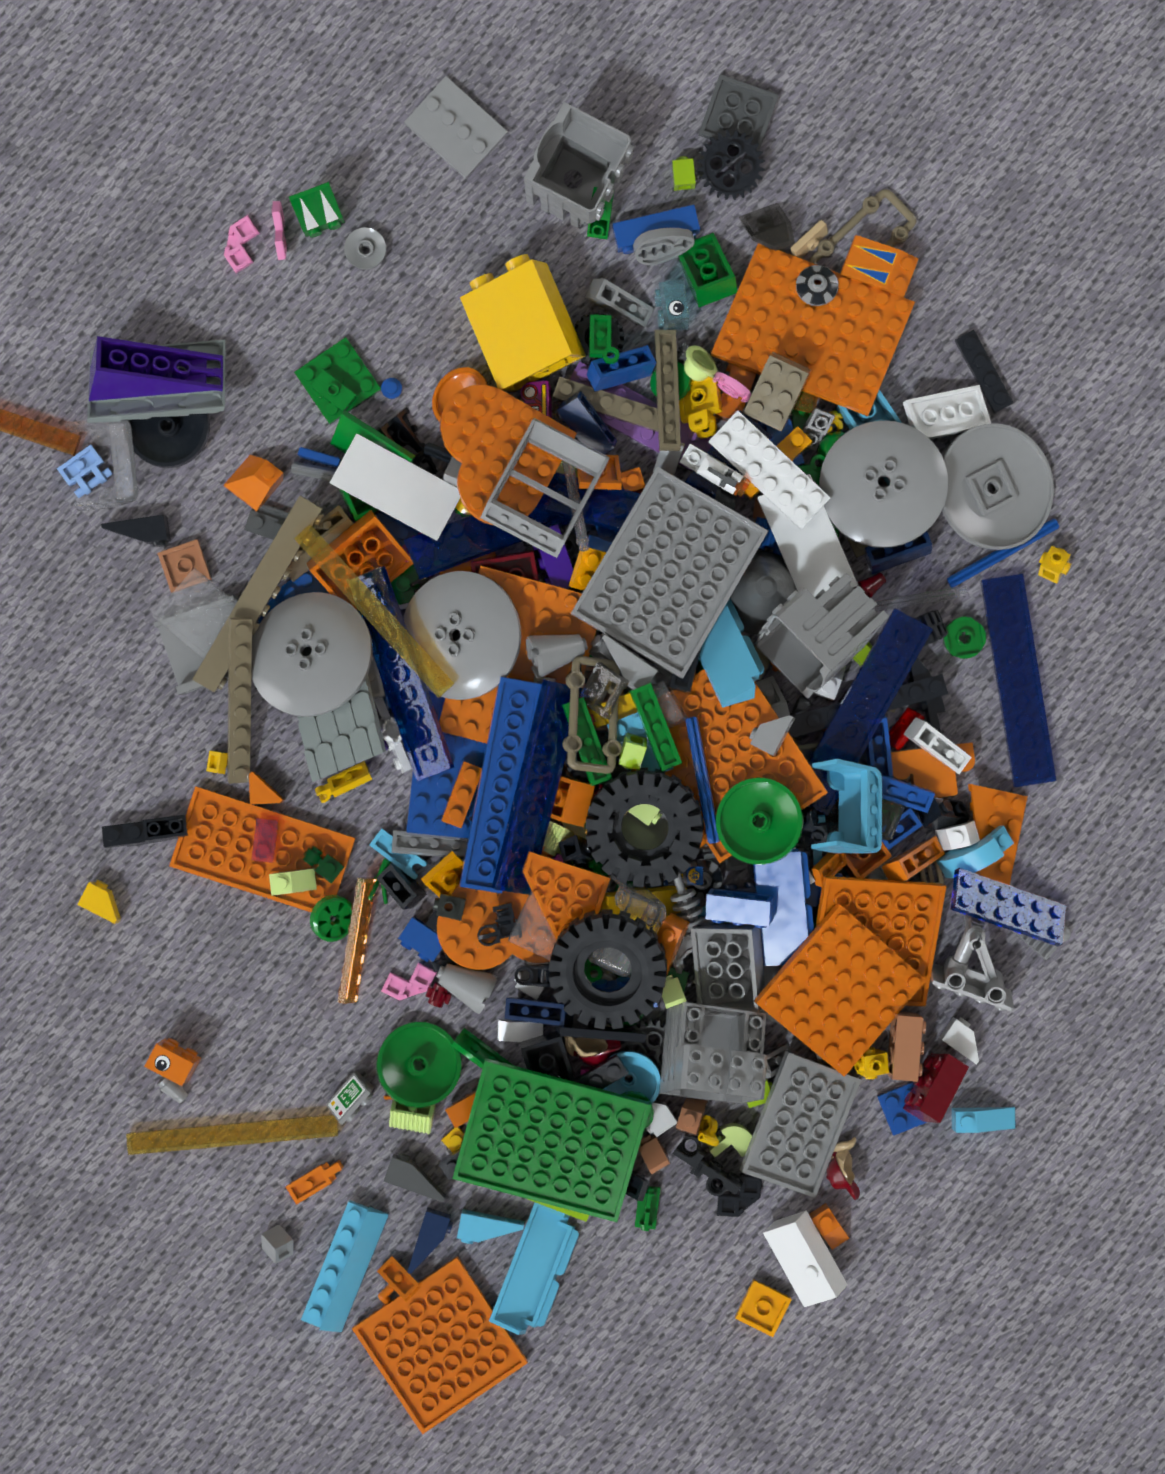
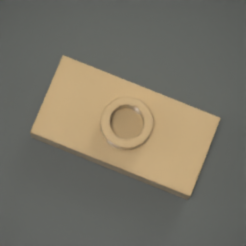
(810, 240)

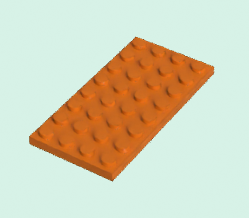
(222, 848)

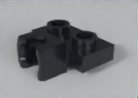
(812, 830)

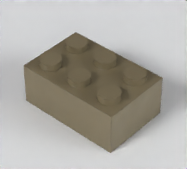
(777, 391)

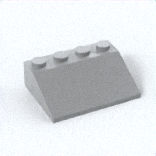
(728, 965)

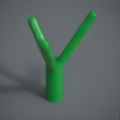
(385, 863)

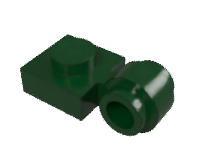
(328, 867)

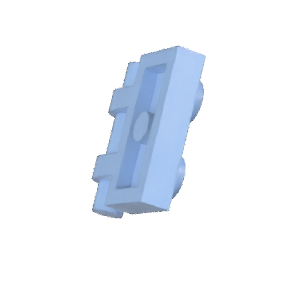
(80, 466)

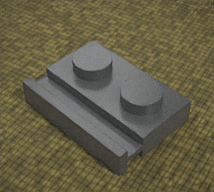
(265, 521)

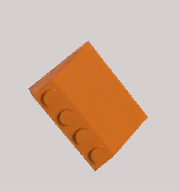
(365, 548)

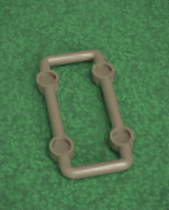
(870, 205)
(573, 742)

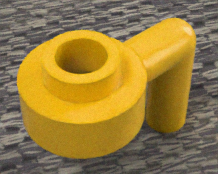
(707, 1131)

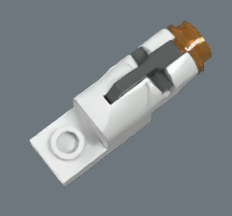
(714, 471)

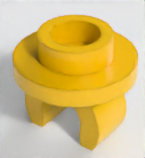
(836, 421)

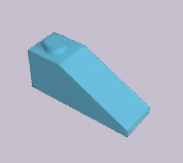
(982, 1119)
(481, 1226)

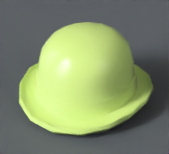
(699, 363)

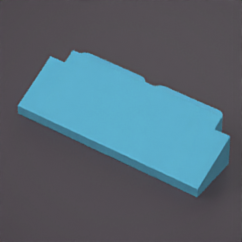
(730, 659)
(532, 1276)

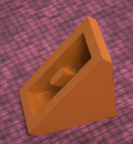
(261, 791)

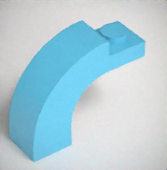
(977, 855)

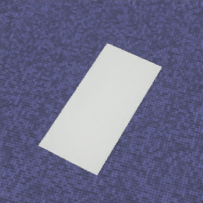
(396, 487)
(810, 552)

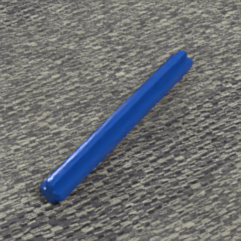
(998, 555)
(702, 779)

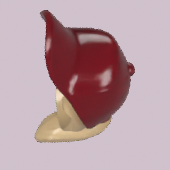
(591, 1050)
(841, 1160)

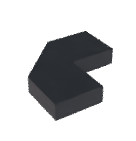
(735, 1205)

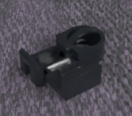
(504, 927)

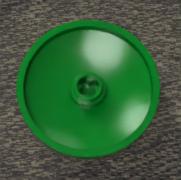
(759, 821)
(418, 1065)

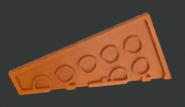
(995, 809)

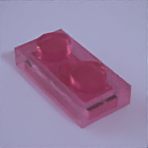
(265, 840)

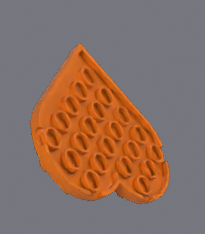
(482, 432)
(461, 940)

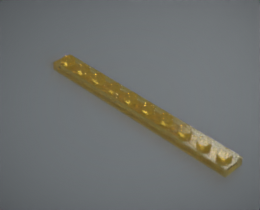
(374, 611)
(232, 1134)

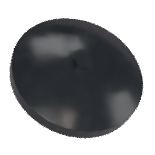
(171, 439)

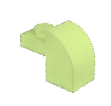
(733, 1134)

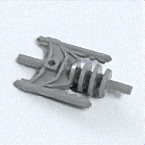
(688, 910)

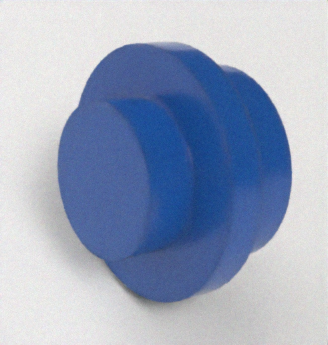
(391, 388)

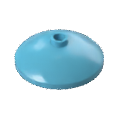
(644, 1073)

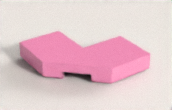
(239, 234)
(280, 241)
(401, 988)

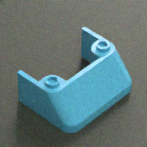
(858, 807)

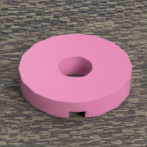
(732, 386)

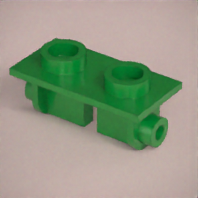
(647, 1209)

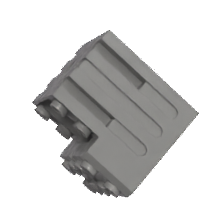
(582, 145)
(819, 634)
(714, 1053)

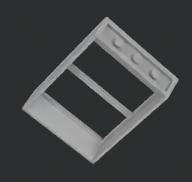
(564, 448)

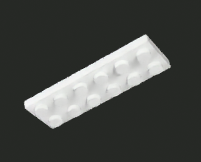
(769, 469)

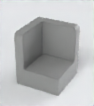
(277, 1244)

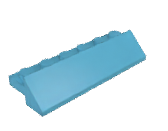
(344, 1267)

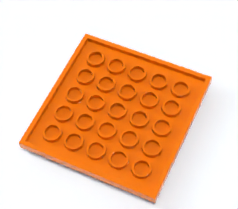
(897, 912)
(840, 989)
(439, 1345)

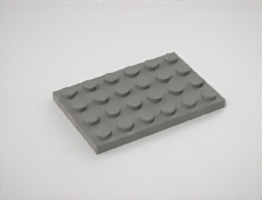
(800, 1124)

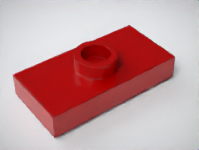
(896, 734)

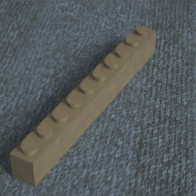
(260, 589)

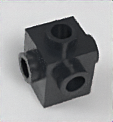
(576, 851)

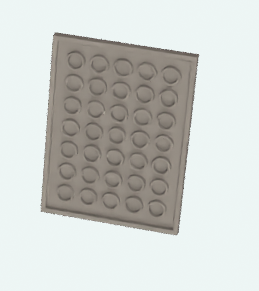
(669, 572)

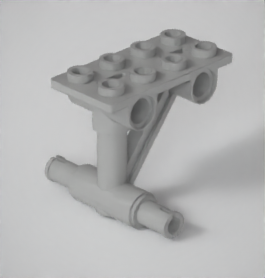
(965, 981)

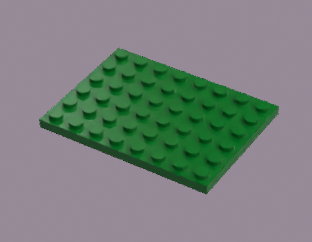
(551, 1140)

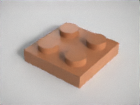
(181, 560)

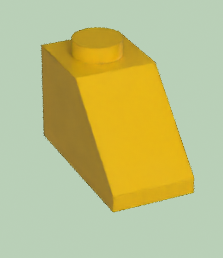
(100, 901)

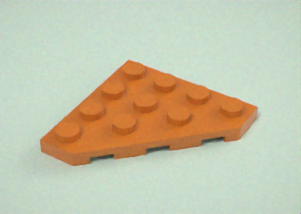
(563, 890)

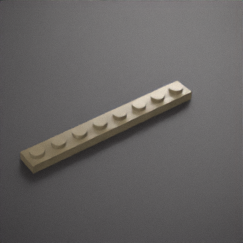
(239, 699)

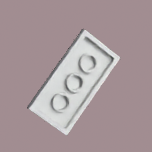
(947, 412)

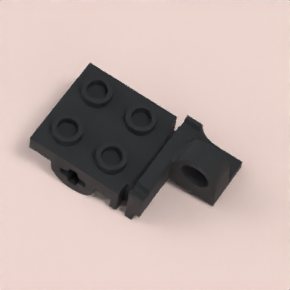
(710, 1169)

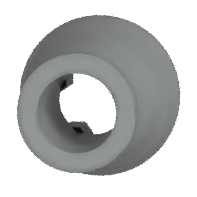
(172, 1089)

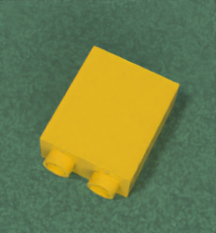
(521, 323)

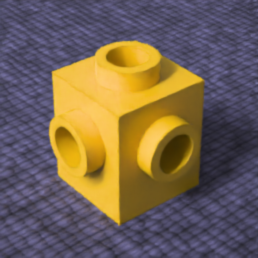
(1054, 564)
(872, 1063)

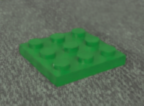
(346, 367)

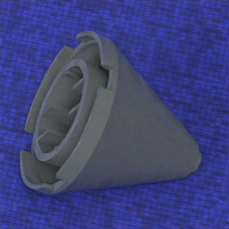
(761, 590)

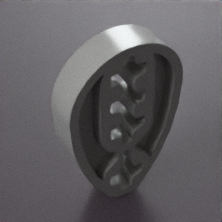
(662, 245)

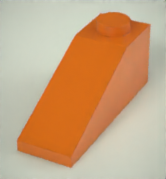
(913, 860)
(671, 936)

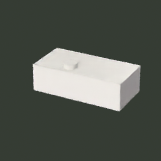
(805, 1259)

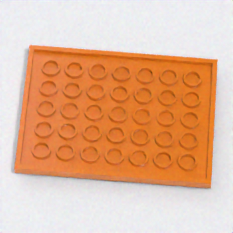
(841, 342)
(541, 611)
(729, 751)

